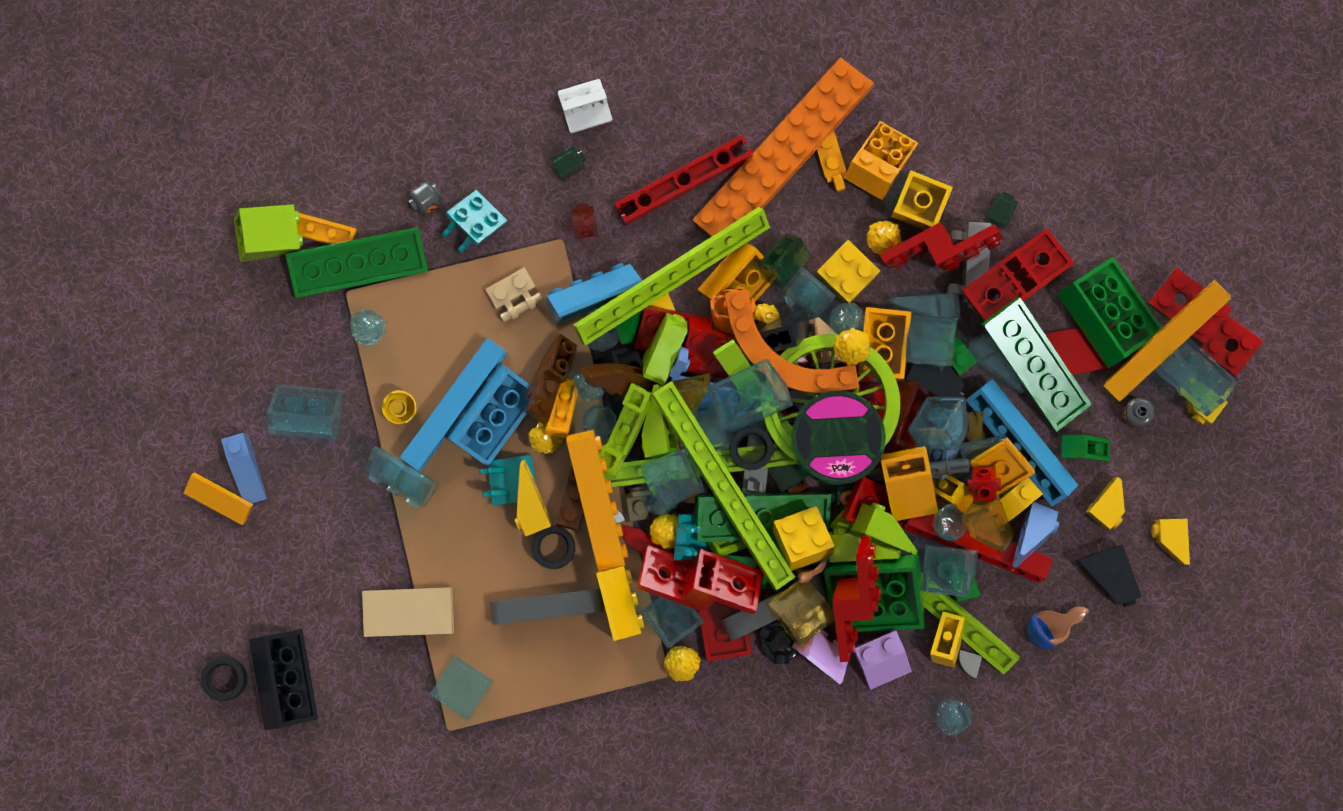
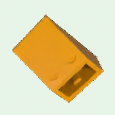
(880, 160)
(909, 483)

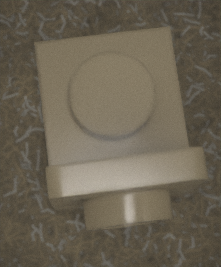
(634, 504)

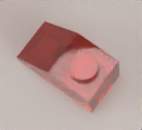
(584, 221)

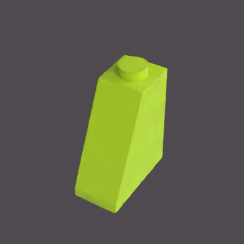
(664, 348)

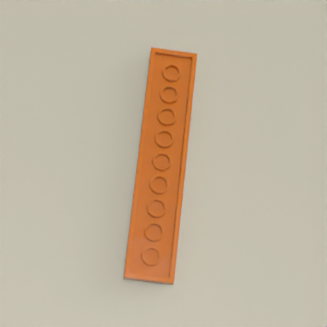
(786, 147)

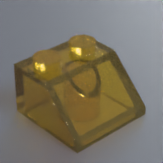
(988, 524)
(802, 611)

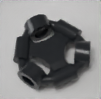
(780, 641)

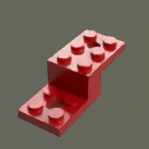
(942, 247)
(1018, 275)
(1212, 333)
(699, 339)
(700, 580)
(856, 598)

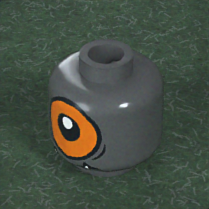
(424, 198)
(1136, 407)

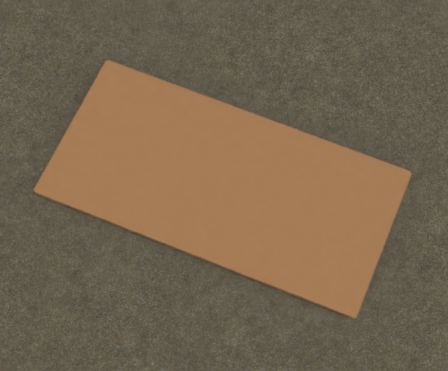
(459, 537)

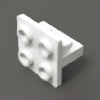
(585, 106)

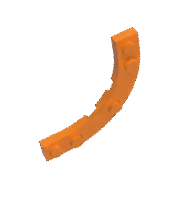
(757, 350)

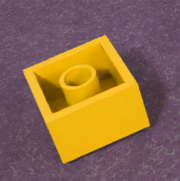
(921, 201)
(847, 272)
(803, 538)

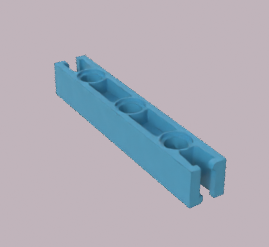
(452, 405)

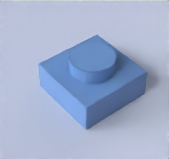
(681, 363)

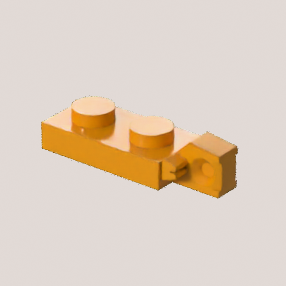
(832, 162)

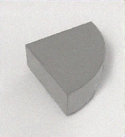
(970, 662)

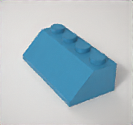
(591, 294)
(491, 415)

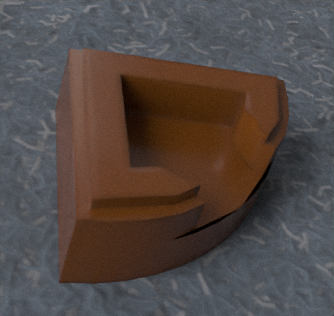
(802, 485)

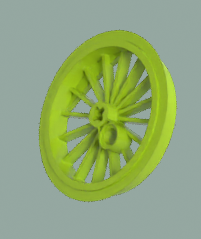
(777, 423)

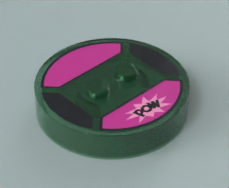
(838, 438)

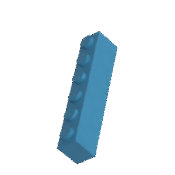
(1005, 419)

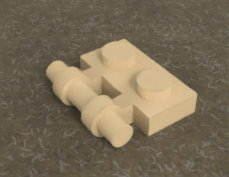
(511, 288)

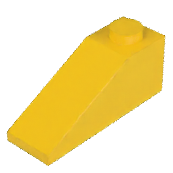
(1019, 498)
(531, 510)

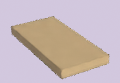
(408, 612)

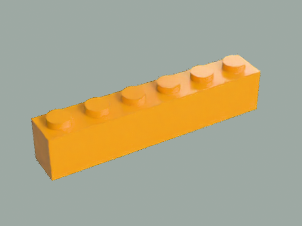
(596, 500)

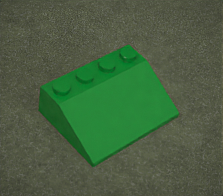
(1107, 298)
(901, 593)

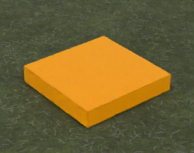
(1009, 464)

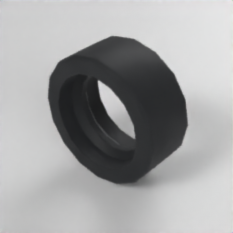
(767, 453)
(553, 564)
(207, 673)

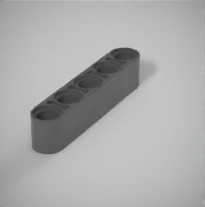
(546, 606)
(742, 623)

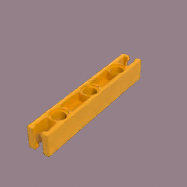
(1167, 340)

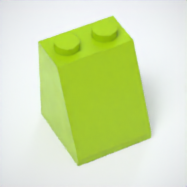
(267, 232)

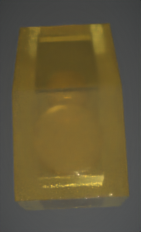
(693, 390)

